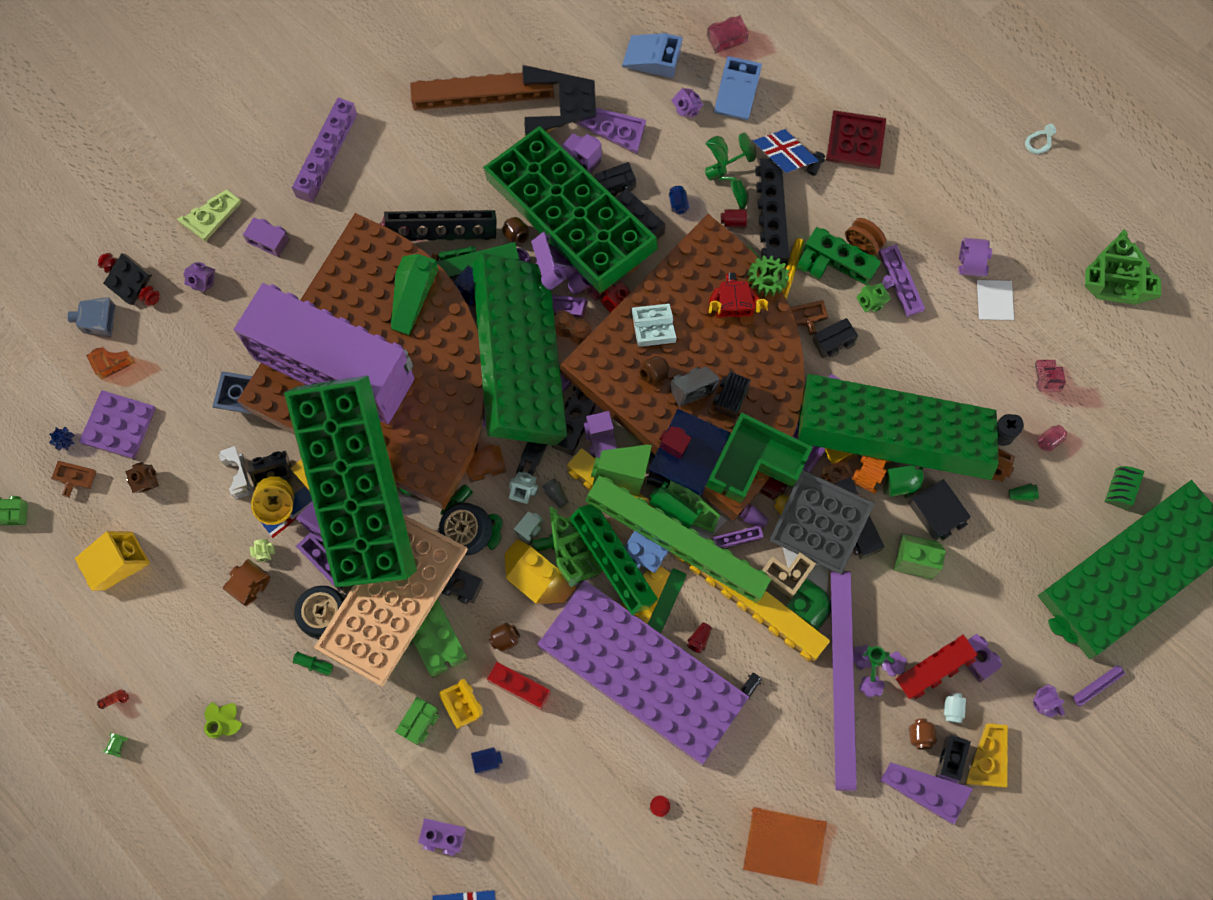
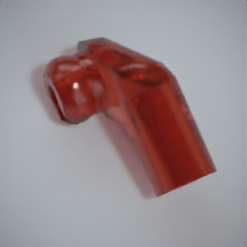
(112, 698)

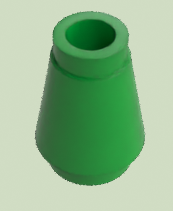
(1024, 493)

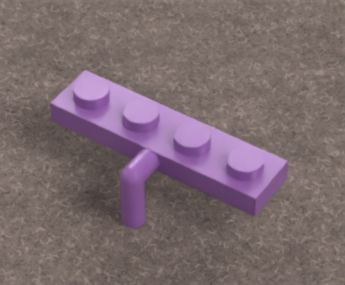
(901, 280)

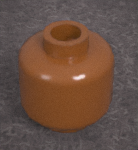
(922, 734)

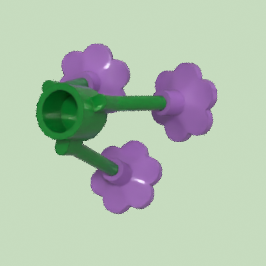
(873, 657)

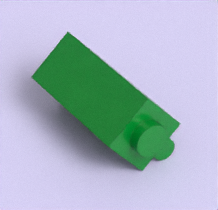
(674, 506)

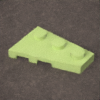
(211, 216)

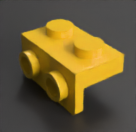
(461, 704)

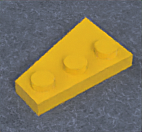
(990, 758)

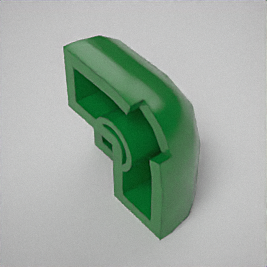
(903, 481)
(811, 604)

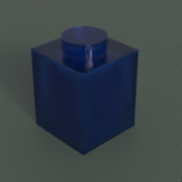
(486, 760)

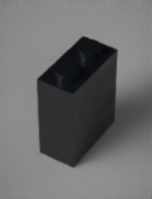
(940, 510)

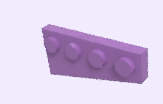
(617, 128)
(931, 792)

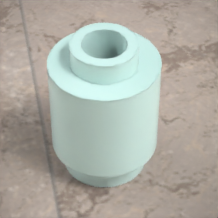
(954, 707)

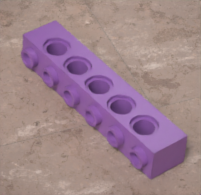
(324, 150)

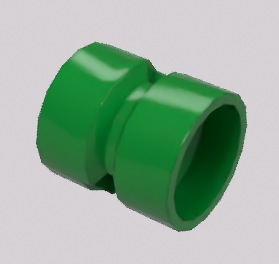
(812, 263)

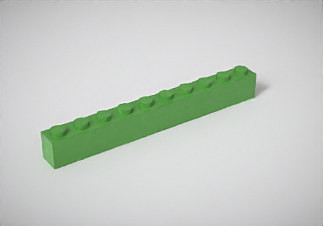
(677, 539)

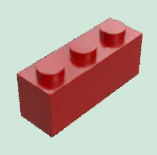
(519, 686)

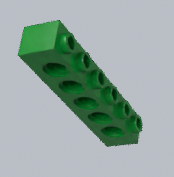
(613, 559)

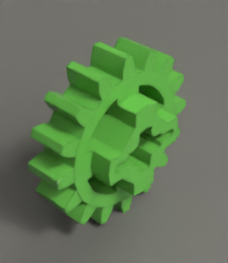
(770, 282)

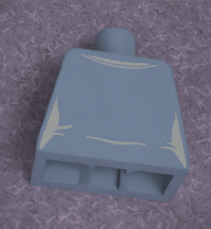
(94, 316)

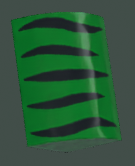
(1124, 487)

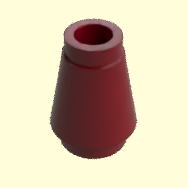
(699, 639)

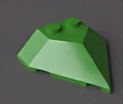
(1122, 274)
(572, 554)

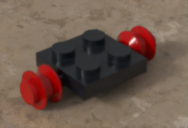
(128, 279)

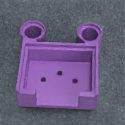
(555, 267)

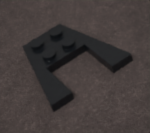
(575, 98)

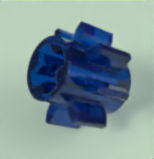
(61, 438)

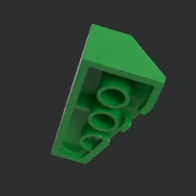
(411, 288)

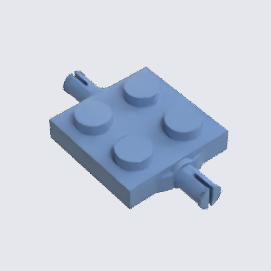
(645, 552)

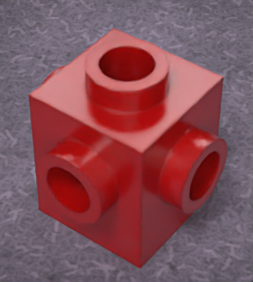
(614, 296)

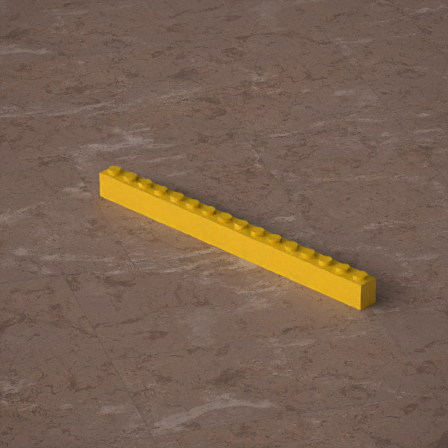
(767, 610)

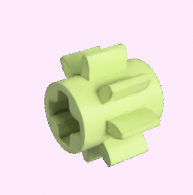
(262, 550)

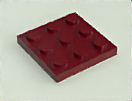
(856, 139)

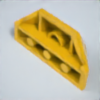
(535, 575)

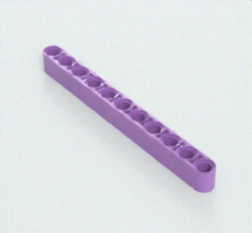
(843, 682)

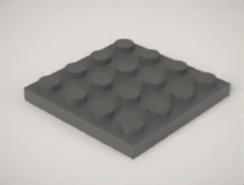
(822, 521)

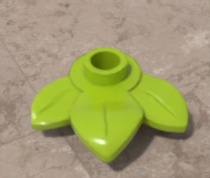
(223, 717)

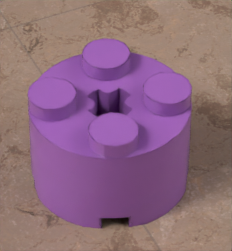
(974, 257)

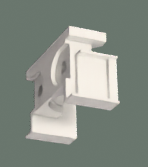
(241, 485)

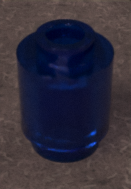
(678, 200)

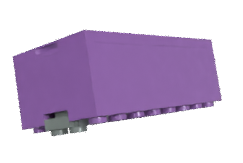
(322, 348)

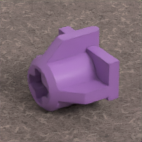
(1048, 702)

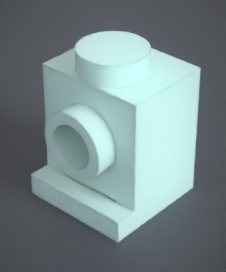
(528, 527)

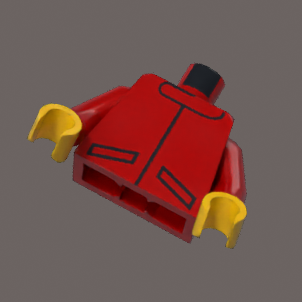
(735, 299)

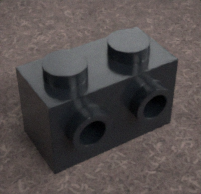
(270, 466)

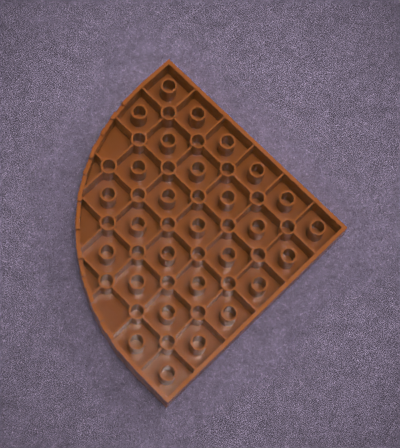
(755, 347)
(444, 407)

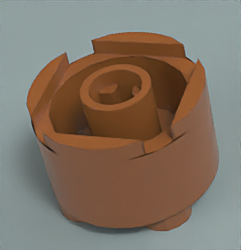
(246, 582)

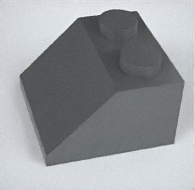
(693, 385)

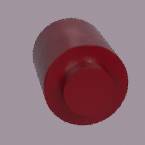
(734, 218)

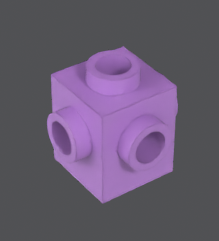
(687, 102)
(199, 276)

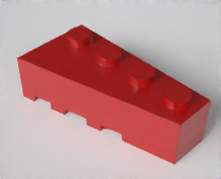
(936, 667)

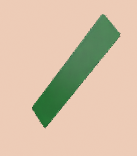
(667, 600)

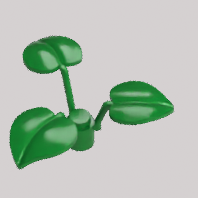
(720, 150)

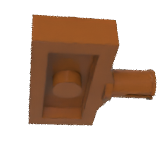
(809, 314)
(73, 476)

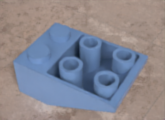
(653, 54)
(738, 88)

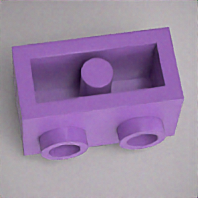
(442, 836)

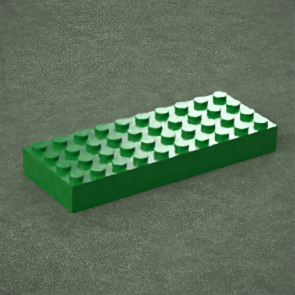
(571, 208)
(518, 351)
(899, 426)
(351, 481)
(1135, 571)

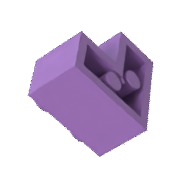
(584, 150)
(600, 433)

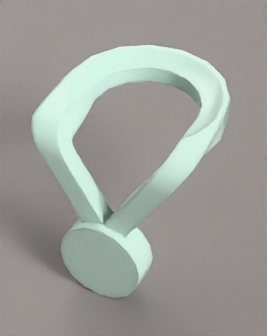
(1049, 130)

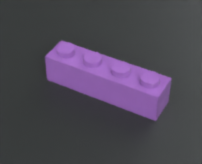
(738, 537)

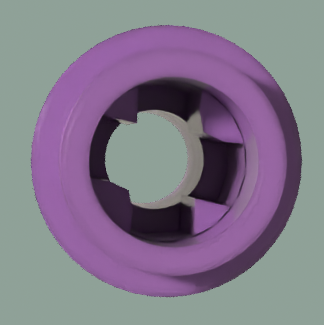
(754, 516)

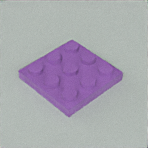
(117, 424)

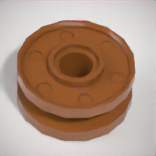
(865, 236)

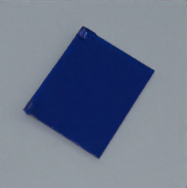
(700, 456)

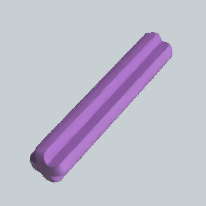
(1098, 685)

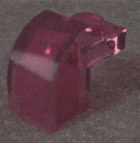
(1049, 376)

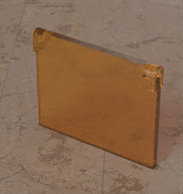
(785, 845)

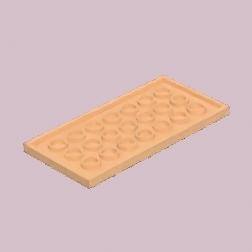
(383, 617)

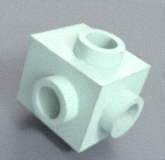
(523, 487)

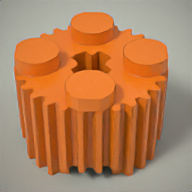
(870, 473)

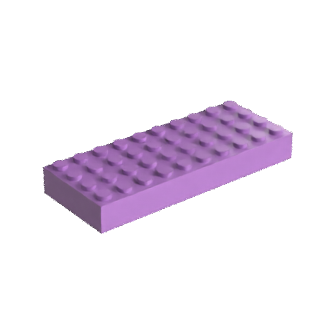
(643, 672)

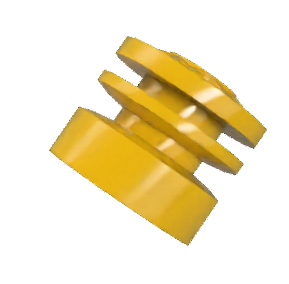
(276, 510)

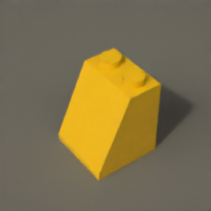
(111, 559)

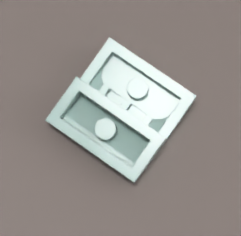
(653, 325)

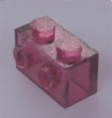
(727, 34)

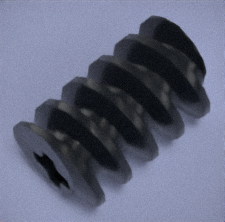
(1008, 428)

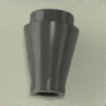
(555, 492)

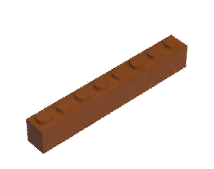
(476, 91)

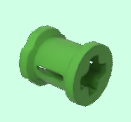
(115, 744)

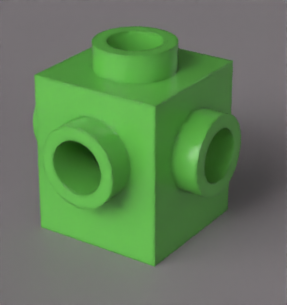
(873, 297)

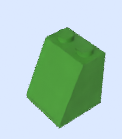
(623, 466)
(919, 556)

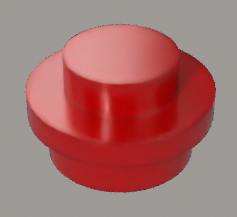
(660, 806)

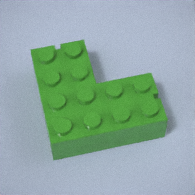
(438, 642)

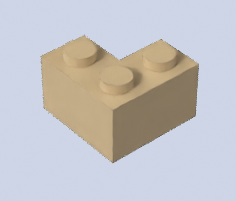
(789, 579)

